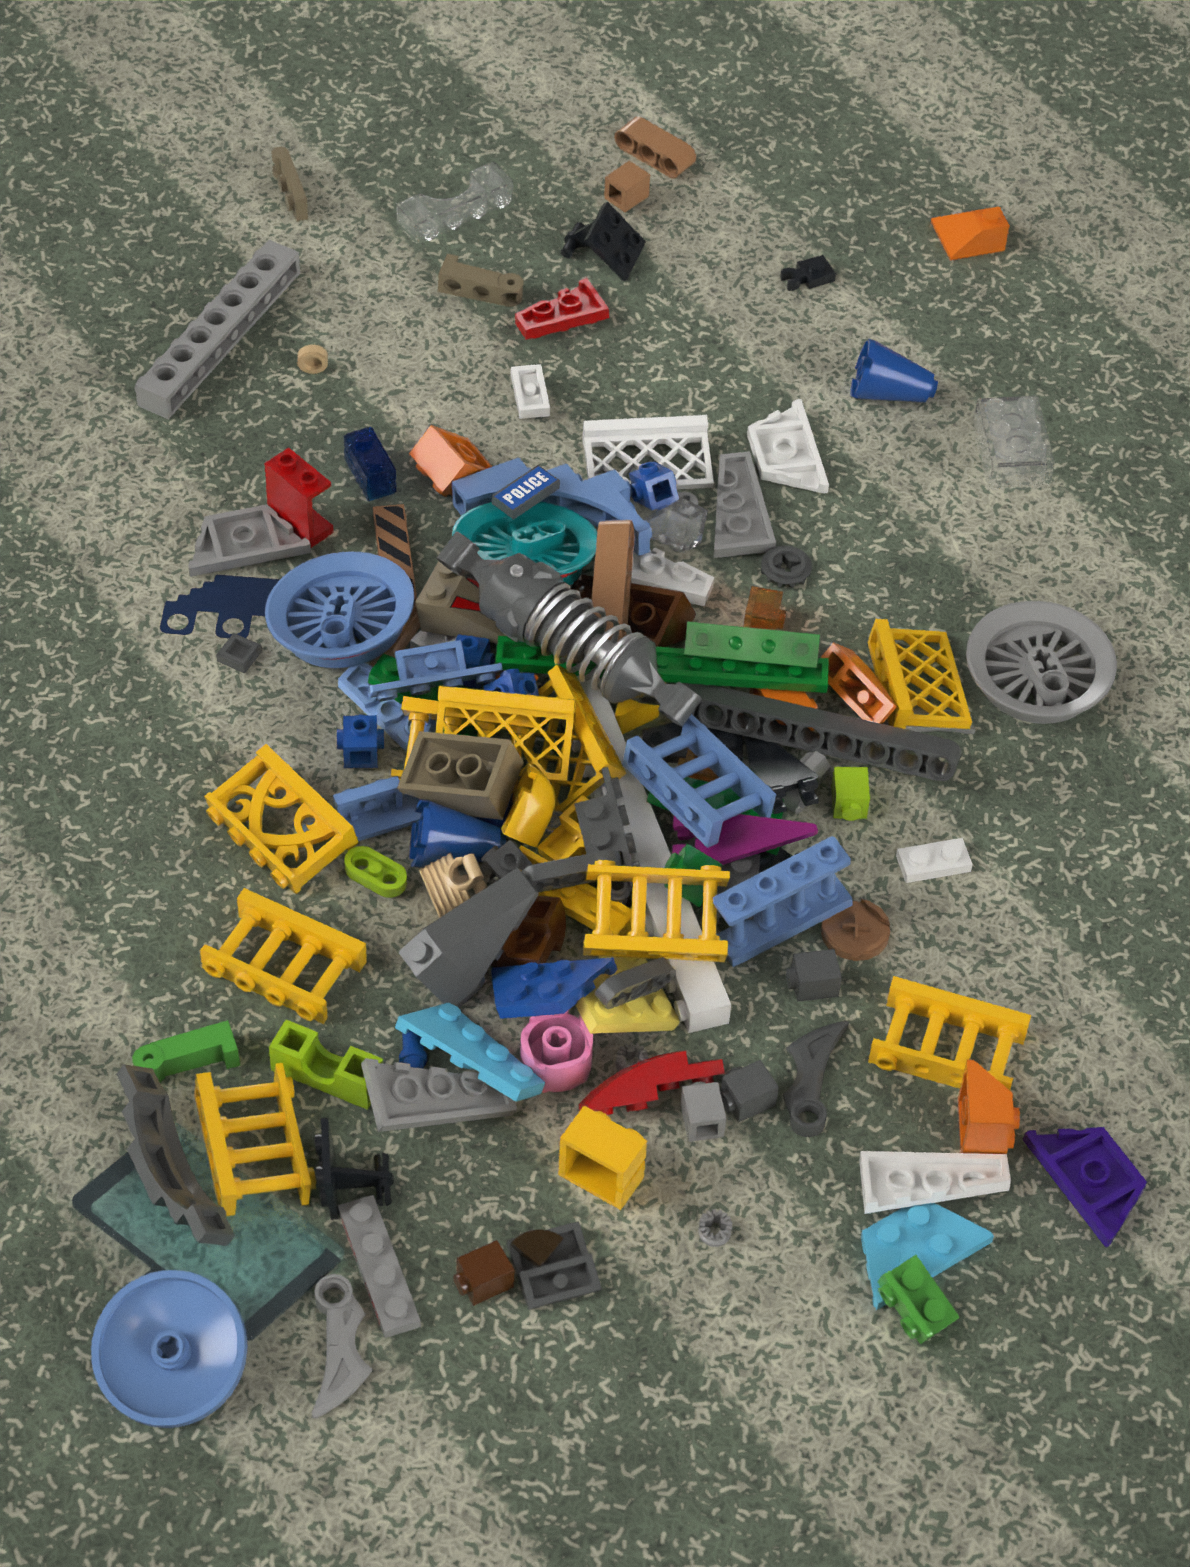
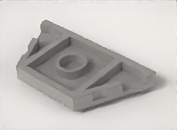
(244, 539)

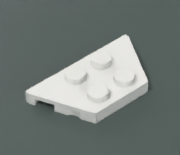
(787, 450)

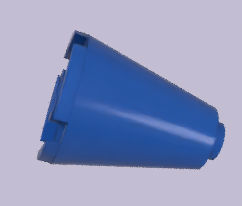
(890, 376)
(449, 831)

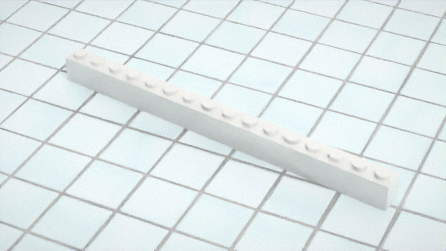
(697, 984)

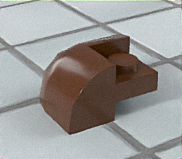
(537, 935)

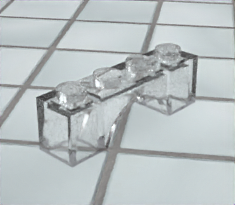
(428, 217)

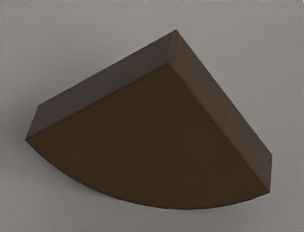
(537, 1245)

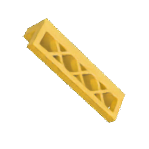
(581, 900)

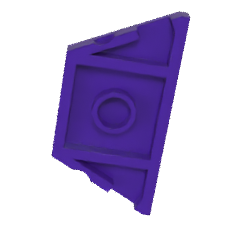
(1091, 1175)

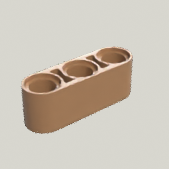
(655, 147)

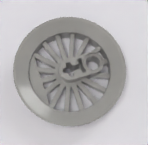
(1052, 677)

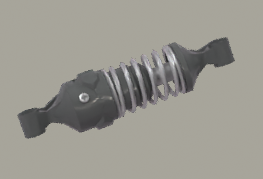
(540, 609)

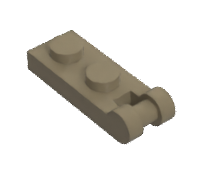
(290, 183)

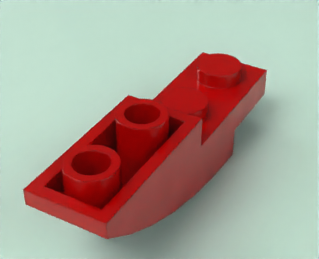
(638, 1082)

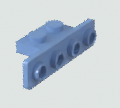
(432, 667)
(374, 809)

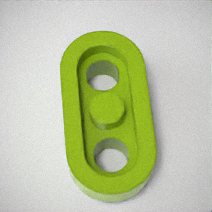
(378, 871)

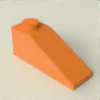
(858, 684)

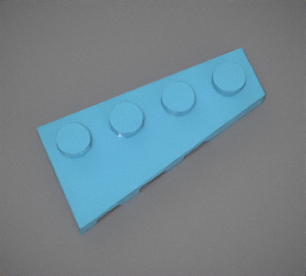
(472, 1049)

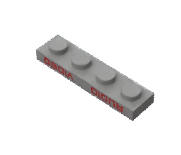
(379, 1266)

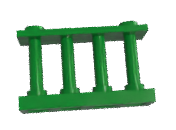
(752, 644)

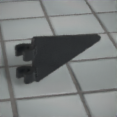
(781, 772)

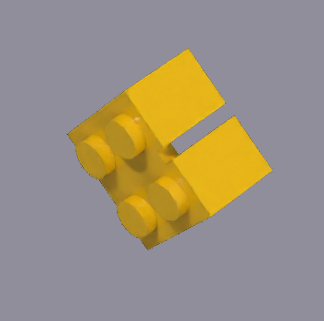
(602, 1157)

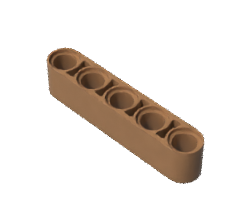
(613, 570)

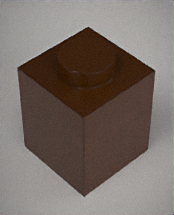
(484, 1273)

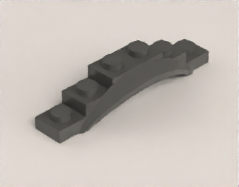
(162, 1161)

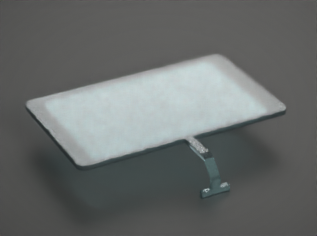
(261, 1269)

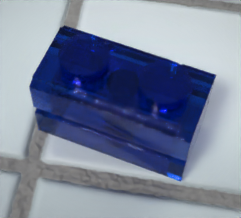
(370, 463)

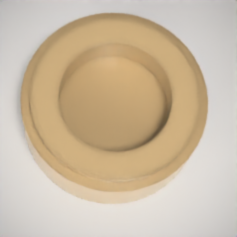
(312, 359)

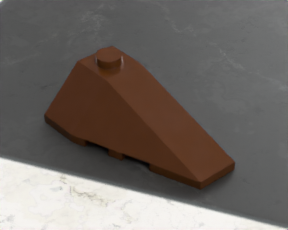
(652, 611)

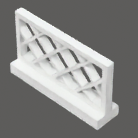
(645, 435)

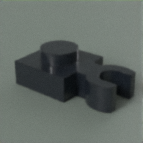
(812, 272)

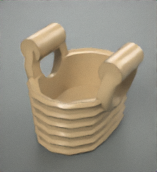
(446, 884)

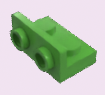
(917, 1300)

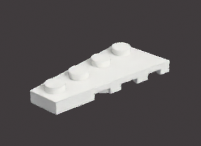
(922, 1178)

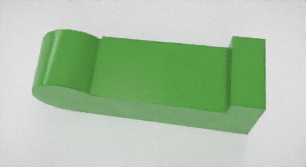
(189, 1051)

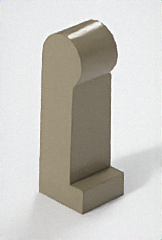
(479, 283)

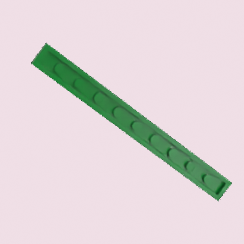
(690, 669)

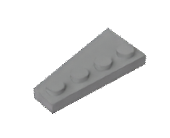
(741, 513)
(427, 1097)

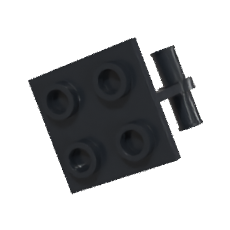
(609, 238)
(334, 1178)

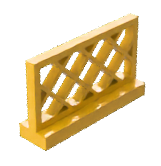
(894, 677)
(517, 705)
(589, 732)

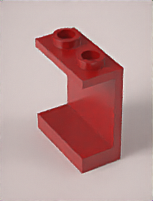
(290, 491)

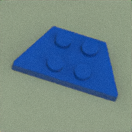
(546, 987)

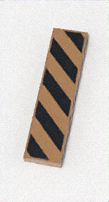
(393, 537)

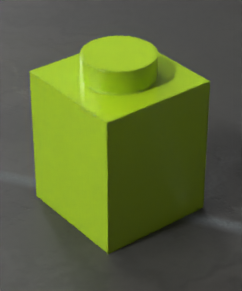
(850, 793)

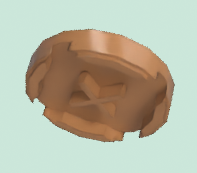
(857, 931)

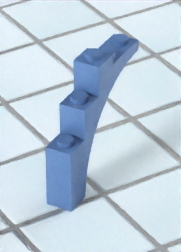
(596, 499)

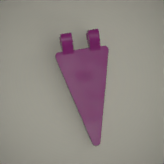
(747, 836)

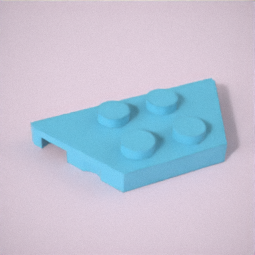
(924, 1230)

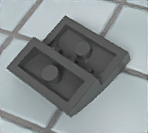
(563, 1276)

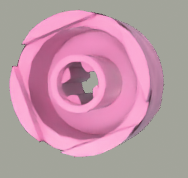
(557, 1050)

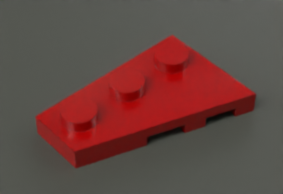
(567, 311)

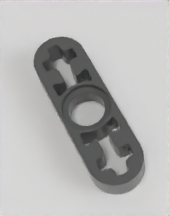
(566, 871)
(635, 983)

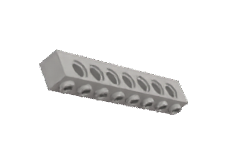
(217, 329)

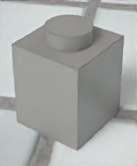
(703, 1111)

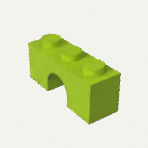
(317, 1067)

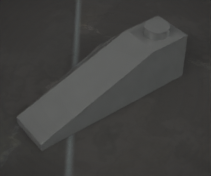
(463, 943)

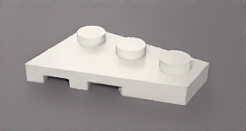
(657, 571)

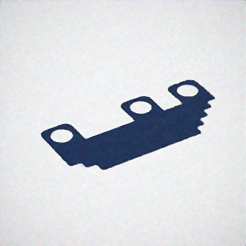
(227, 595)

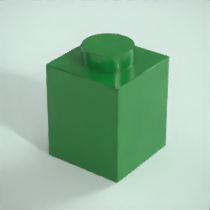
(691, 859)

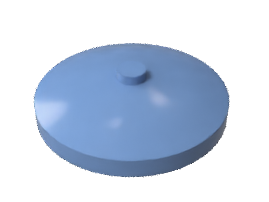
(169, 1349)

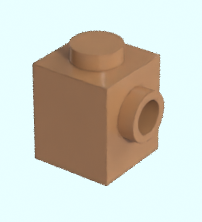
(627, 186)

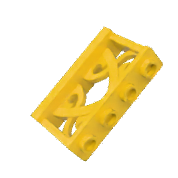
(280, 777)

